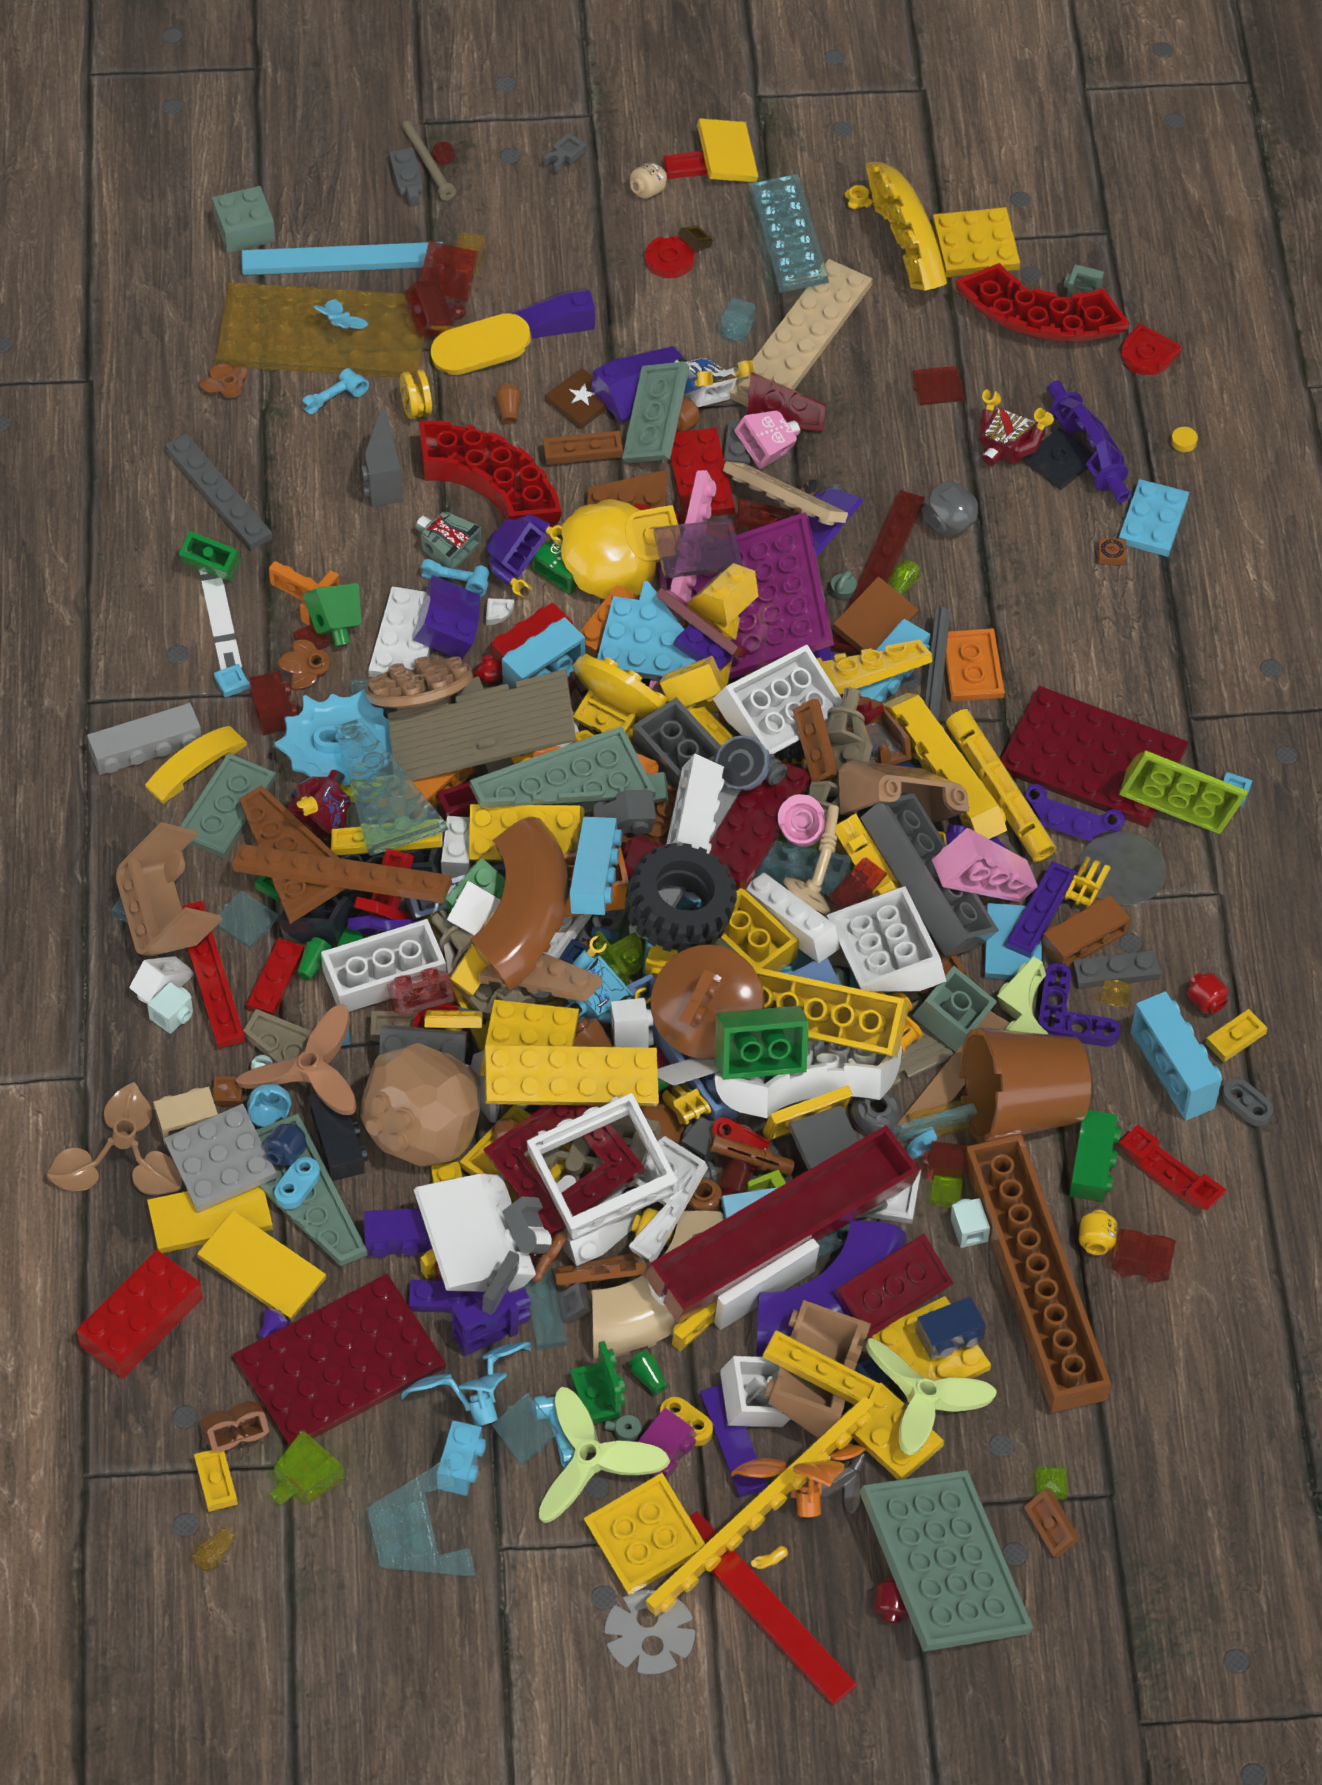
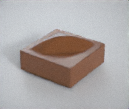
(226, 1091)

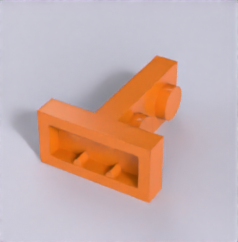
(296, 584)

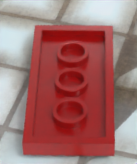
(701, 452)

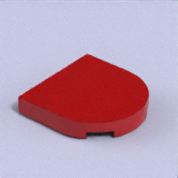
(1148, 351)

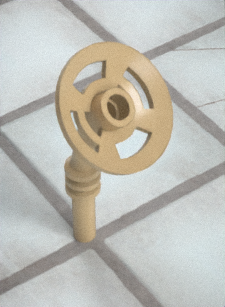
(810, 890)

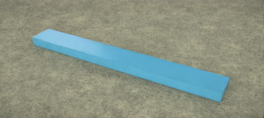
(334, 258)

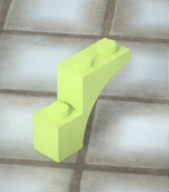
(1018, 996)

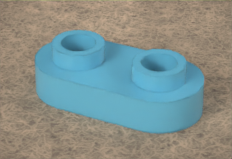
(299, 1181)

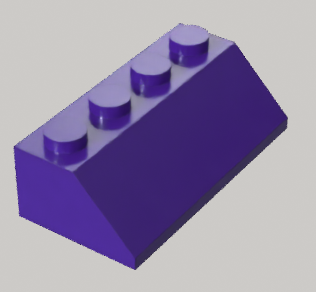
(823, 533)

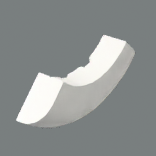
(827, 1070)

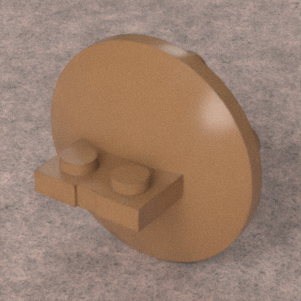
(425, 686)

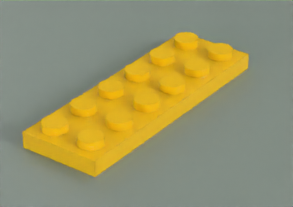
(569, 1075)

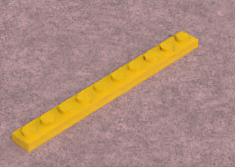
(753, 1514)

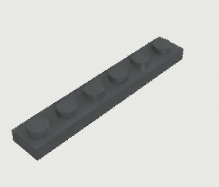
(218, 492)

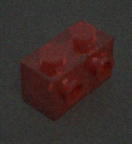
(420, 992)

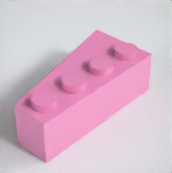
(984, 868)

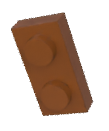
(1052, 1523)

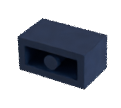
(950, 1328)

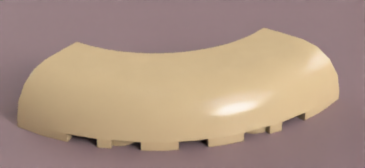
(629, 1314)

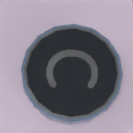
(744, 762)

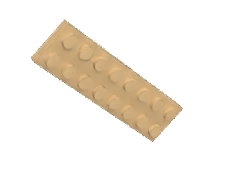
(806, 329)

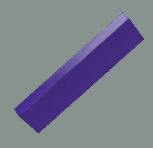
(1040, 910)
(732, 1442)

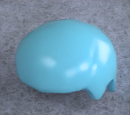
(268, 1104)

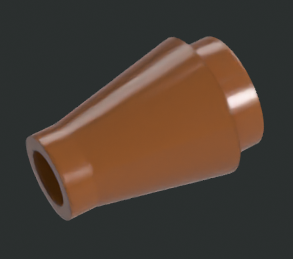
(508, 401)

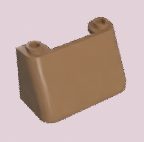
(871, 783)
(833, 1336)

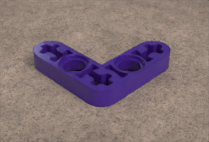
(1064, 1020)

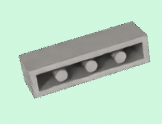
(143, 739)

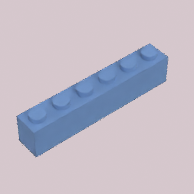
(705, 1084)

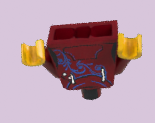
(321, 804)

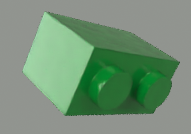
(210, 556)

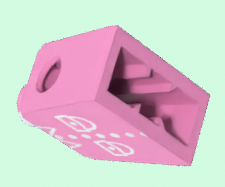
(767, 436)

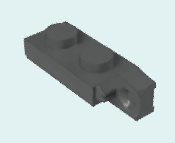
(406, 174)

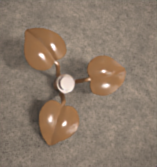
(125, 1114)

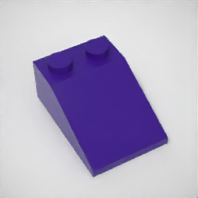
(448, 618)

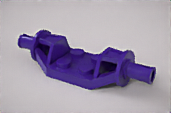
(1107, 461)

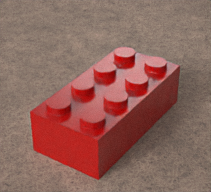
(139, 1314)

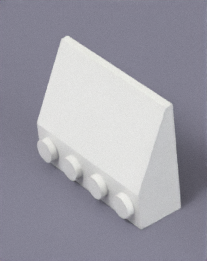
(765, 699)
(888, 944)
(471, 1231)

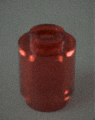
(734, 1178)

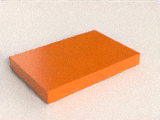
(973, 665)

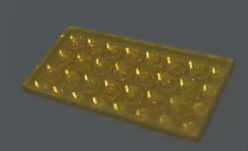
(283, 331)

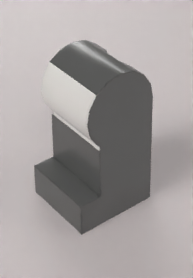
(527, 1226)

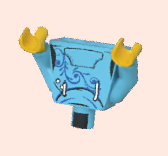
(612, 988)

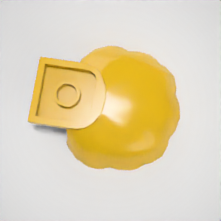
(613, 545)

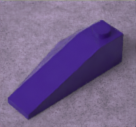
(560, 314)
(618, 380)

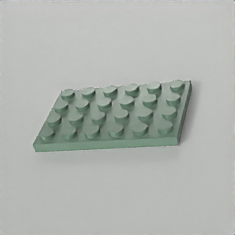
(945, 1560)

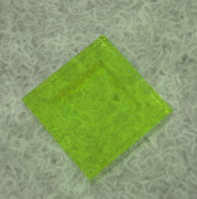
(945, 1191)

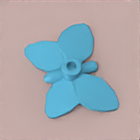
(334, 311)

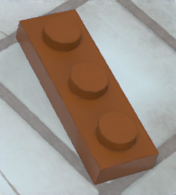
(582, 447)
(815, 741)

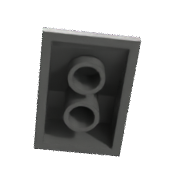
(382, 466)

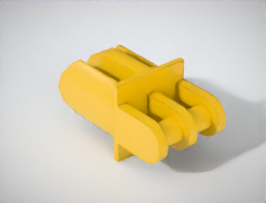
(1086, 885)
(686, 1103)

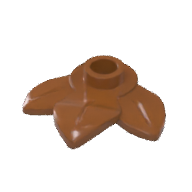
(225, 380)
(300, 664)

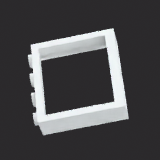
(622, 1204)

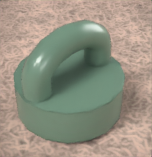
(843, 585)

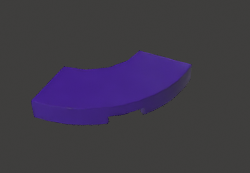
(373, 925)

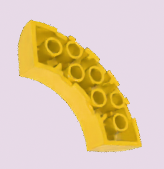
(900, 204)

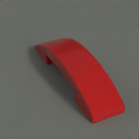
(1169, 1172)

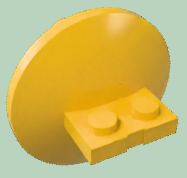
(612, 695)

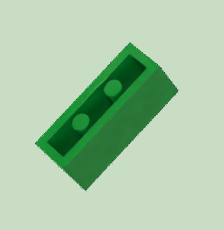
(1095, 1156)

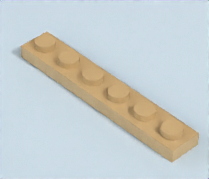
(780, 490)

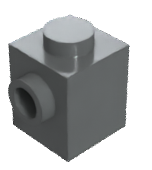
(697, 1139)

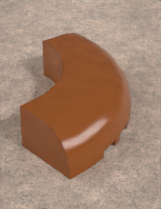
(530, 903)

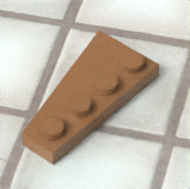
(555, 977)

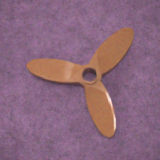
(313, 1064)

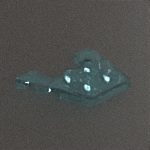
(405, 1528)

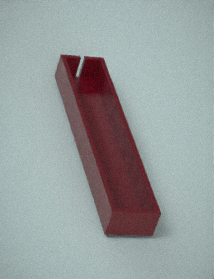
(781, 1222)

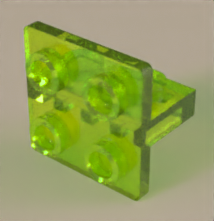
(623, 956)

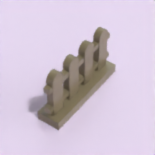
(579, 1151)

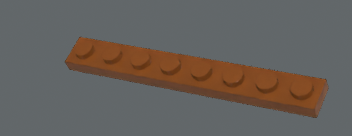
(342, 873)

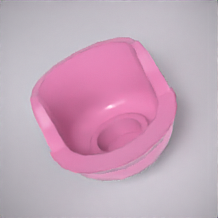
(801, 820)

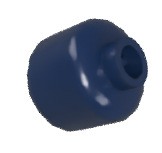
(285, 1144)

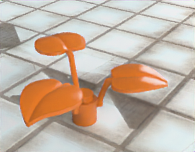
(822, 1471)

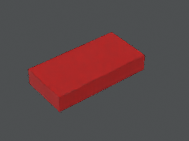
(685, 165)

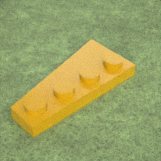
(874, 665)

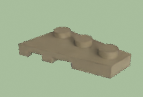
(276, 1037)

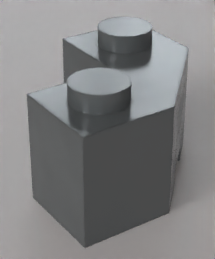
(632, 809)

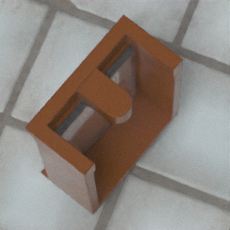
(888, 740)

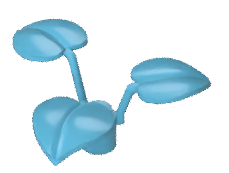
(481, 1402)

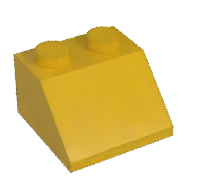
(727, 594)

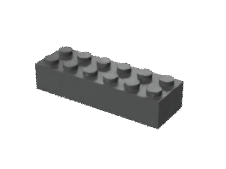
(909, 845)

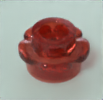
(443, 152)

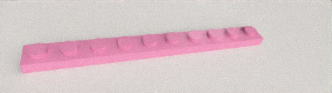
(698, 511)

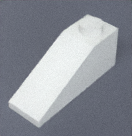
(599, 1240)

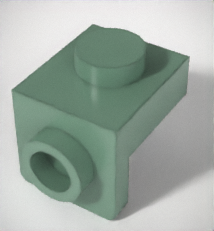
(1083, 279)

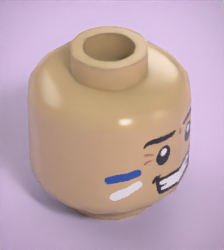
(648, 180)

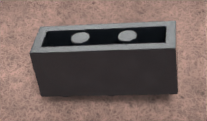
(338, 1140)

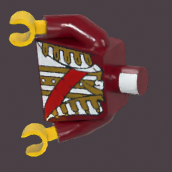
(1009, 435)

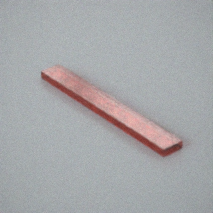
(886, 552)

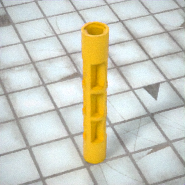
(1000, 785)

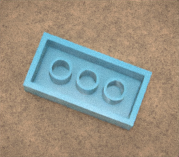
(1176, 1055)

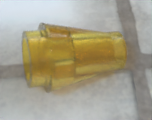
(212, 1551)

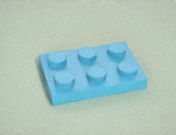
(1154, 517)

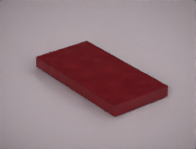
(894, 1285)

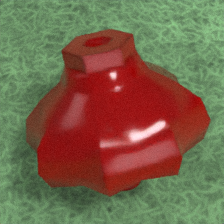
(488, 669)

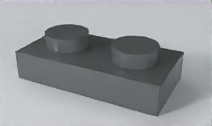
(734, 447)

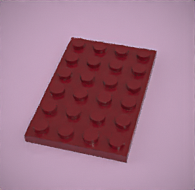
(1084, 752)
(339, 1360)

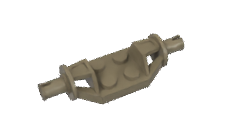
(844, 744)
(458, 939)

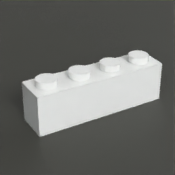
(696, 803)
(815, 932)

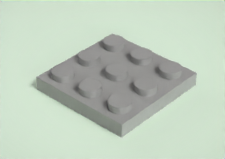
(220, 1158)

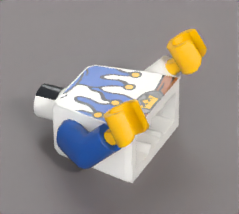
(710, 383)

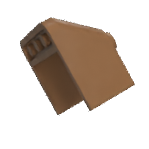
(151, 896)

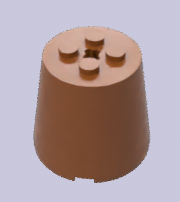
(1023, 1082)

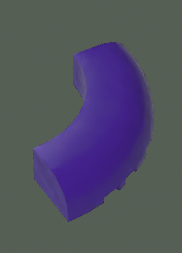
(864, 1246)

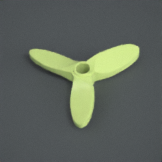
(926, 1396)
(613, 1457)

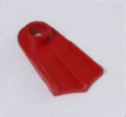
(740, 1134)

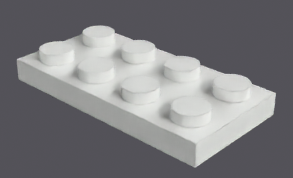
(397, 631)

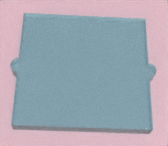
(246, 919)
(525, 1428)

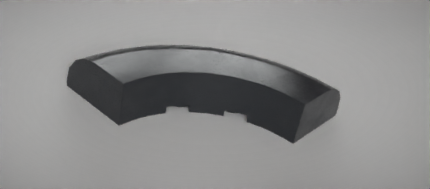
(332, 916)

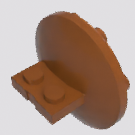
(697, 987)

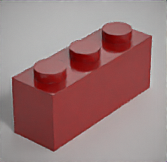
(525, 629)

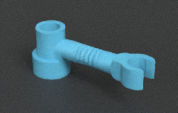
(350, 381)
(475, 580)
(564, 1446)

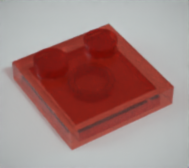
(452, 267)

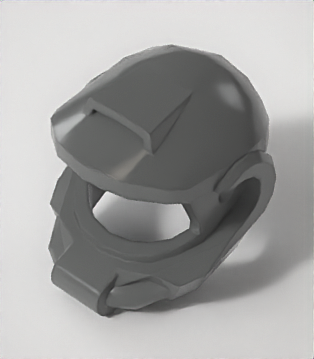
(950, 509)

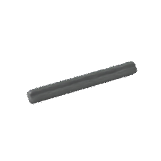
(936, 667)

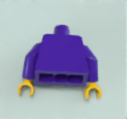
(516, 545)

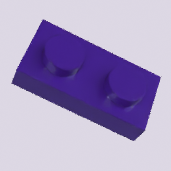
(700, 646)

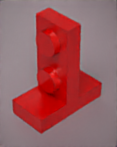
(382, 904)

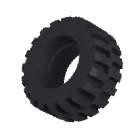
(688, 869)

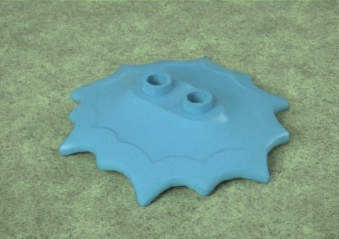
(312, 735)

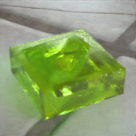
(1053, 1479)

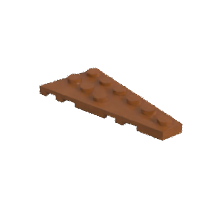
(279, 829)

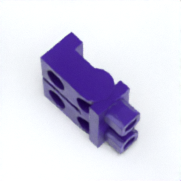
(478, 1329)

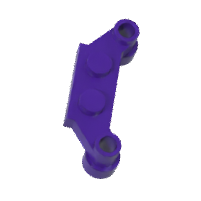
(1071, 819)

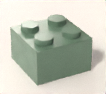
(243, 219)
(954, 1008)

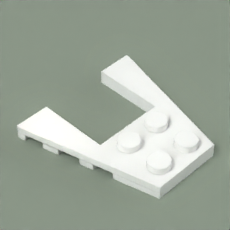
(689, 1172)

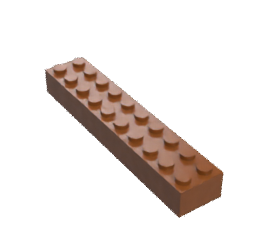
(1037, 1274)

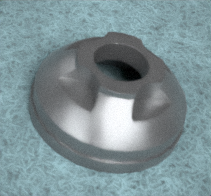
(868, 1121)

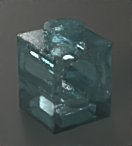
(738, 319)

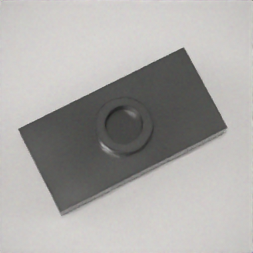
(499, 1282)

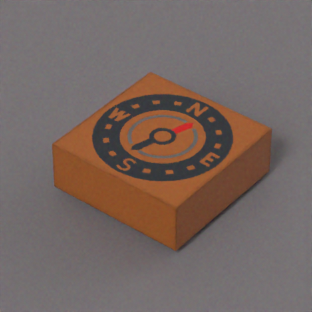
(1111, 551)

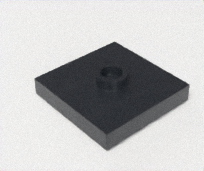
(1059, 459)

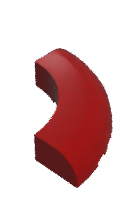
(1041, 312)
(489, 467)

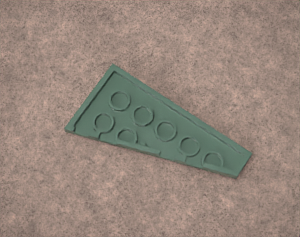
(322, 1211)

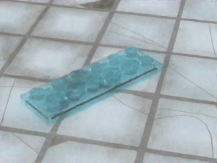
(789, 233)

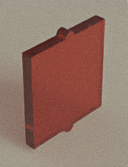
(938, 385)

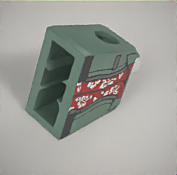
(448, 538)

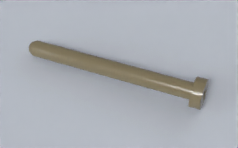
(446, 190)

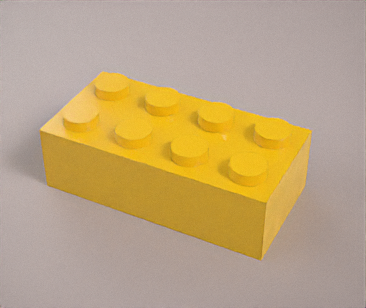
(490, 822)

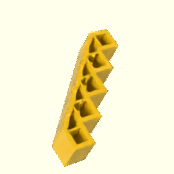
(940, 756)

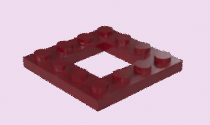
(616, 1171)

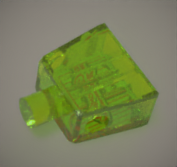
(305, 1472)

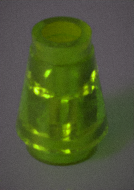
(905, 576)

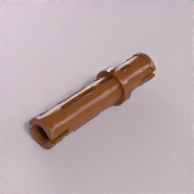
(719, 1145)

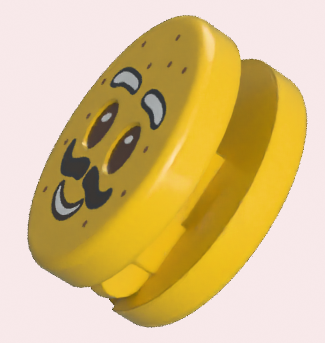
(416, 394)

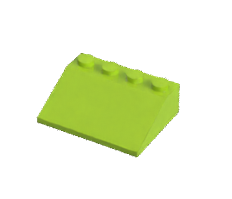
(1181, 791)

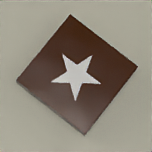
(576, 399)

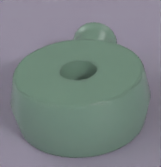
(621, 1426)

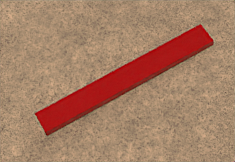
(778, 1621)

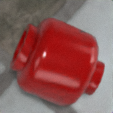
(1207, 993)

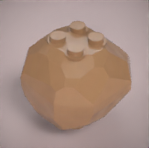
(421, 1105)

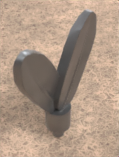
(851, 1481)

